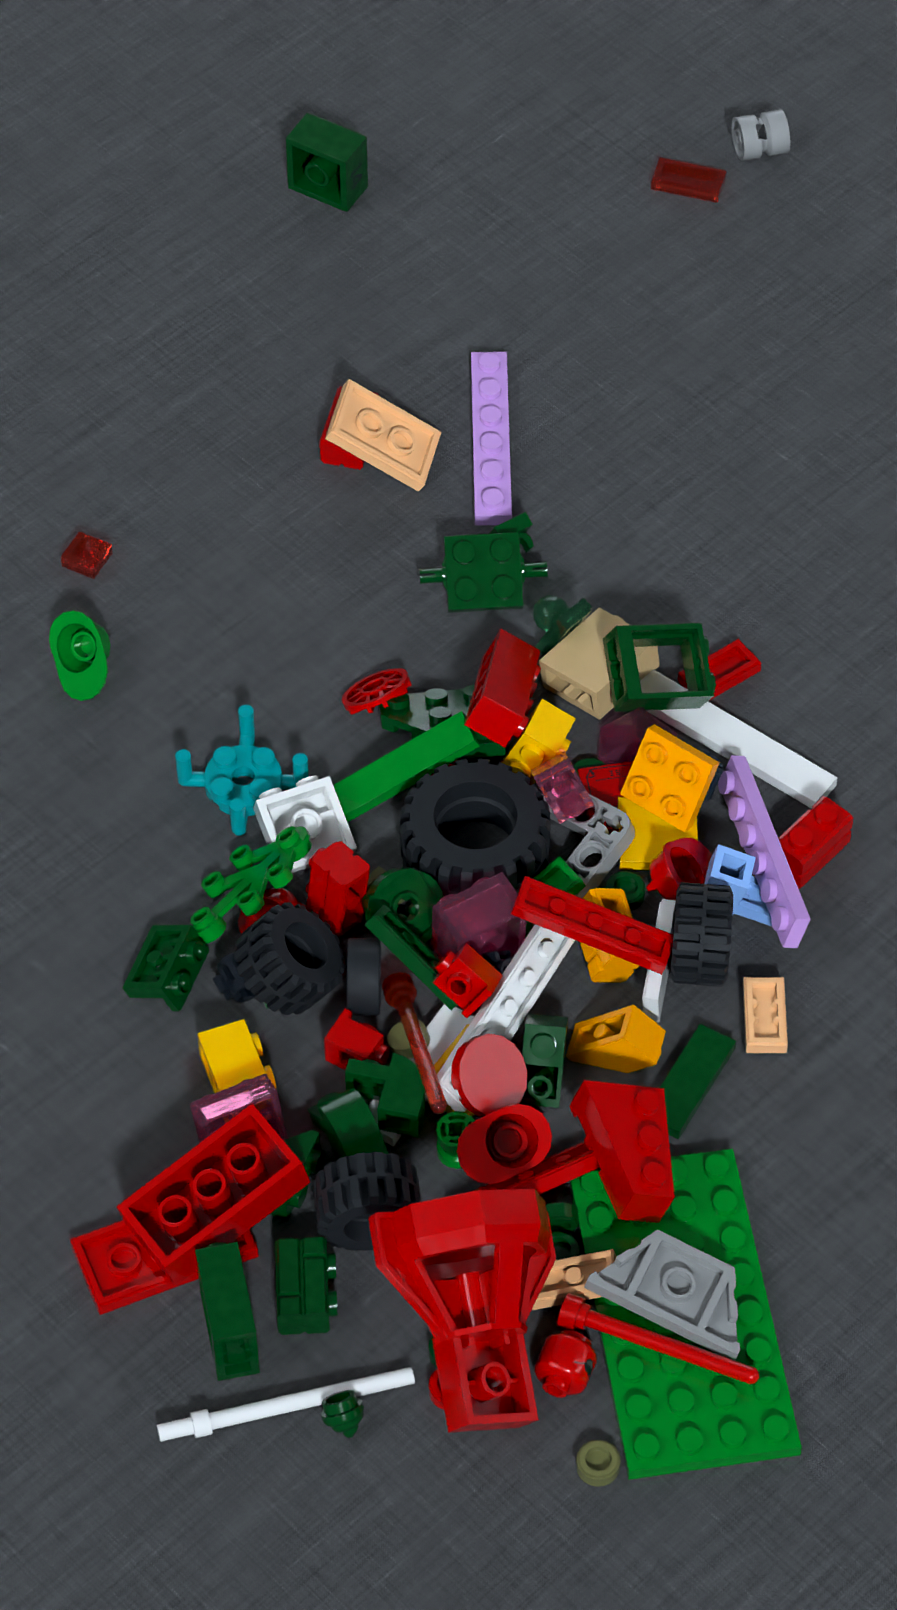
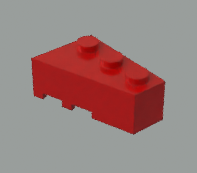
(631, 1143)

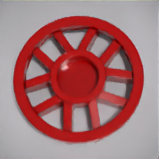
(376, 690)

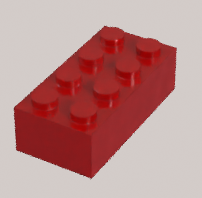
(213, 1192)

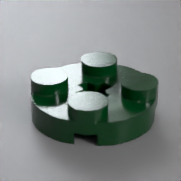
(405, 884)

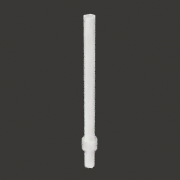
(202, 1422)

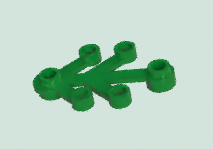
(250, 881)

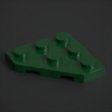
(425, 710)

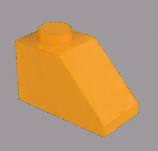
(617, 1041)

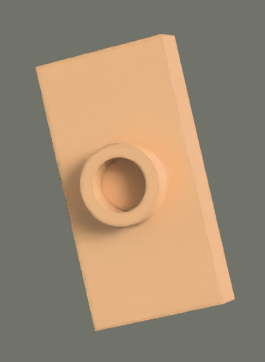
(765, 1015)

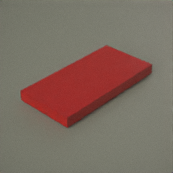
(123, 1271)

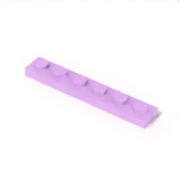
(491, 438)
(760, 840)

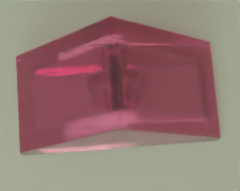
(623, 736)

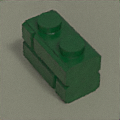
(303, 1285)

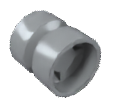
(772, 134)

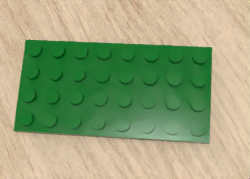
(667, 1409)

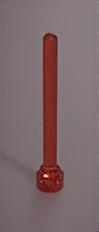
(401, 993)

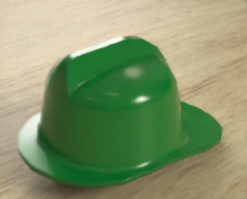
(80, 654)

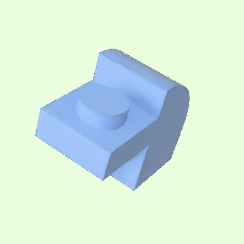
(735, 870)

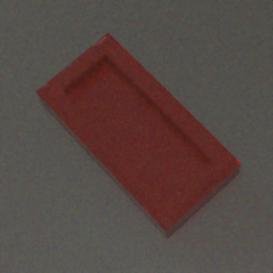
(688, 180)

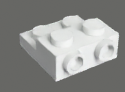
(308, 805)

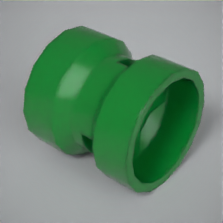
(447, 1133)

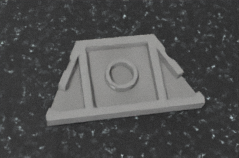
(675, 1290)

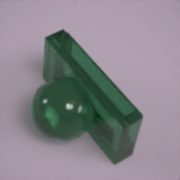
(557, 619)

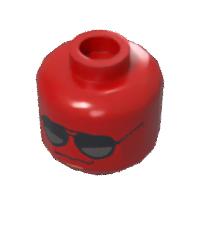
(565, 1363)

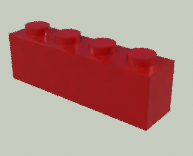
(504, 689)

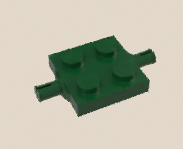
(483, 572)

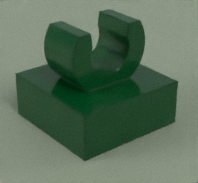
(517, 524)

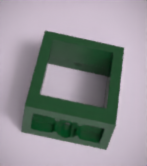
(624, 672)
(227, 1310)

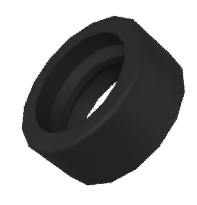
(364, 976)

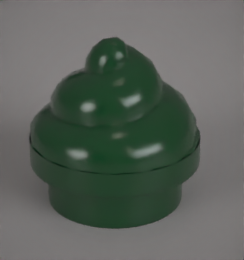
(343, 1412)

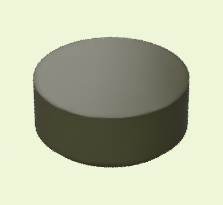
(399, 1043)
(598, 1463)

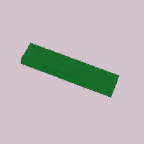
(405, 766)

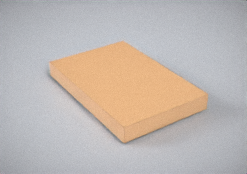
(383, 435)

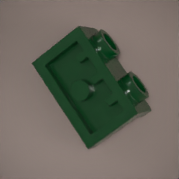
(167, 965)

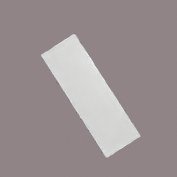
(656, 983)

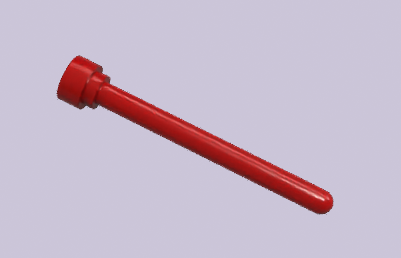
(578, 1314)

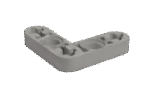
(598, 840)

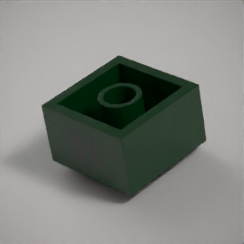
(327, 162)

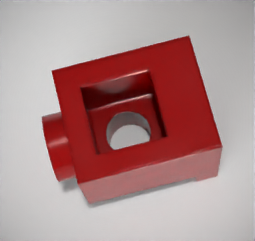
(466, 978)
(354, 1041)

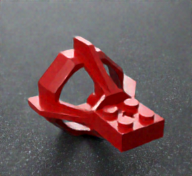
(473, 1277)

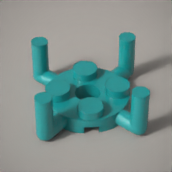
(240, 761)

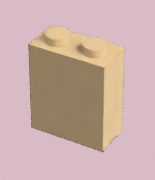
(579, 669)

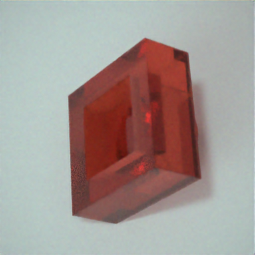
(86, 555)

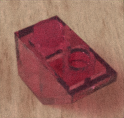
(562, 787)

